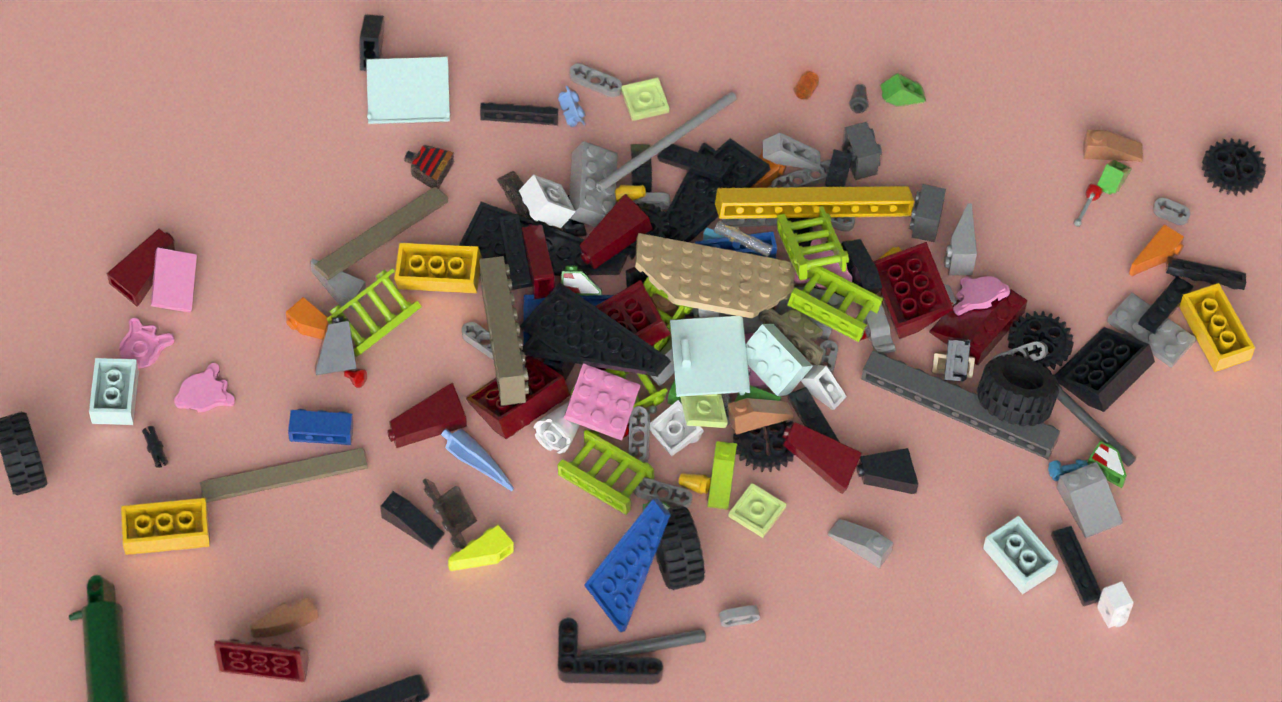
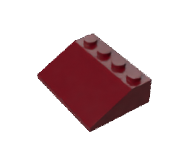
(912, 289)
(637, 313)
(982, 326)
(545, 391)
(262, 660)

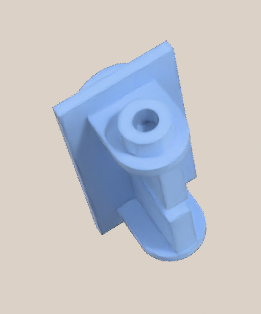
(575, 113)

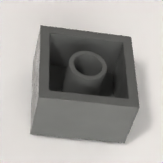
(866, 153)
(927, 212)

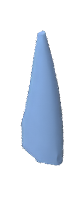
(473, 454)

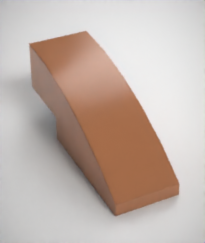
(285, 619)

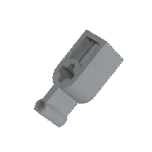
(879, 331)

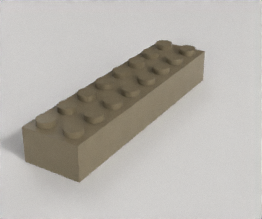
(503, 331)

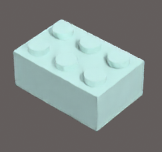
(776, 360)
(114, 391)
(1020, 555)

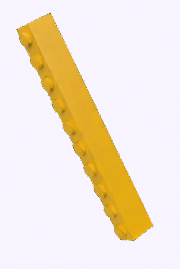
(805, 202)

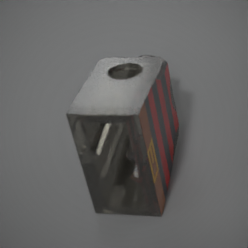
(430, 165)

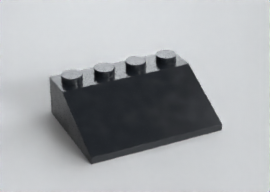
(1105, 368)

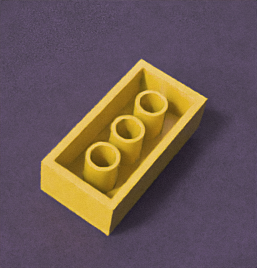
(438, 268)
(1216, 327)
(165, 526)

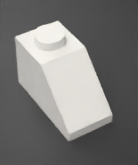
(823, 386)

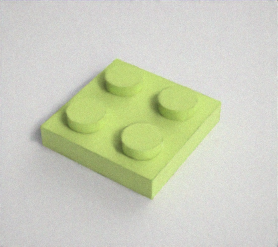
(645, 99)
(704, 410)
(757, 510)

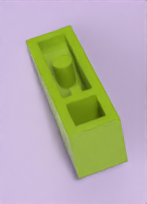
(722, 475)

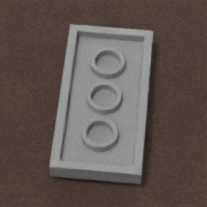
(1167, 344)

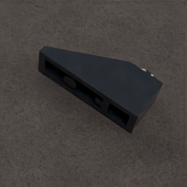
(642, 174)
(861, 266)
(410, 520)

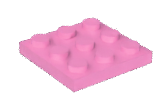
(602, 401)

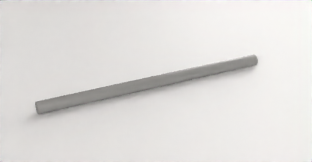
(665, 142)

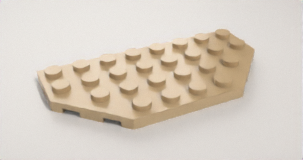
(714, 276)

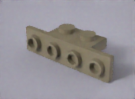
(798, 331)

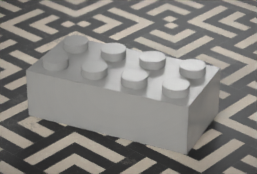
(589, 167)

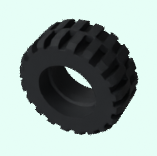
(1018, 390)
(21, 454)
(680, 551)

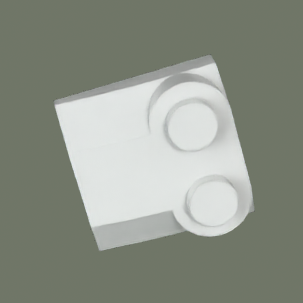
(672, 430)

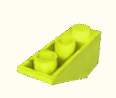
(486, 550)

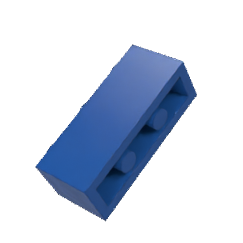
(320, 427)

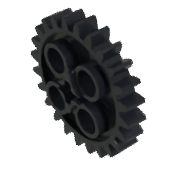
(1233, 167)
(659, 223)
(1058, 347)
(749, 442)

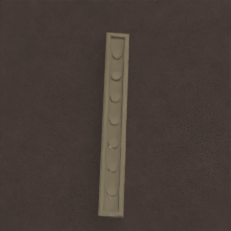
(381, 233)
(283, 475)

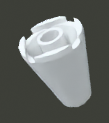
(555, 431)

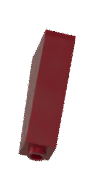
(614, 232)
(538, 261)
(135, 272)
(428, 418)
(823, 455)

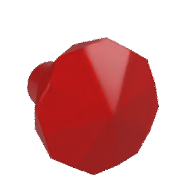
(357, 377)

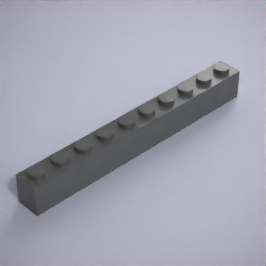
(955, 403)

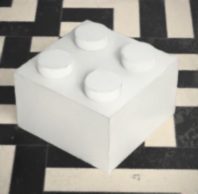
(547, 201)

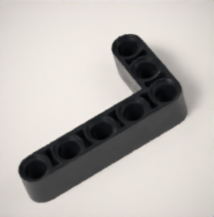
(600, 664)

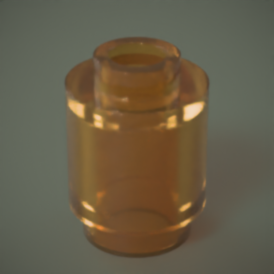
(806, 85)

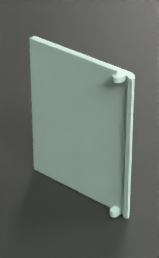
(408, 90)
(709, 356)

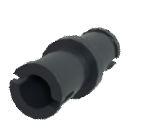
(155, 447)

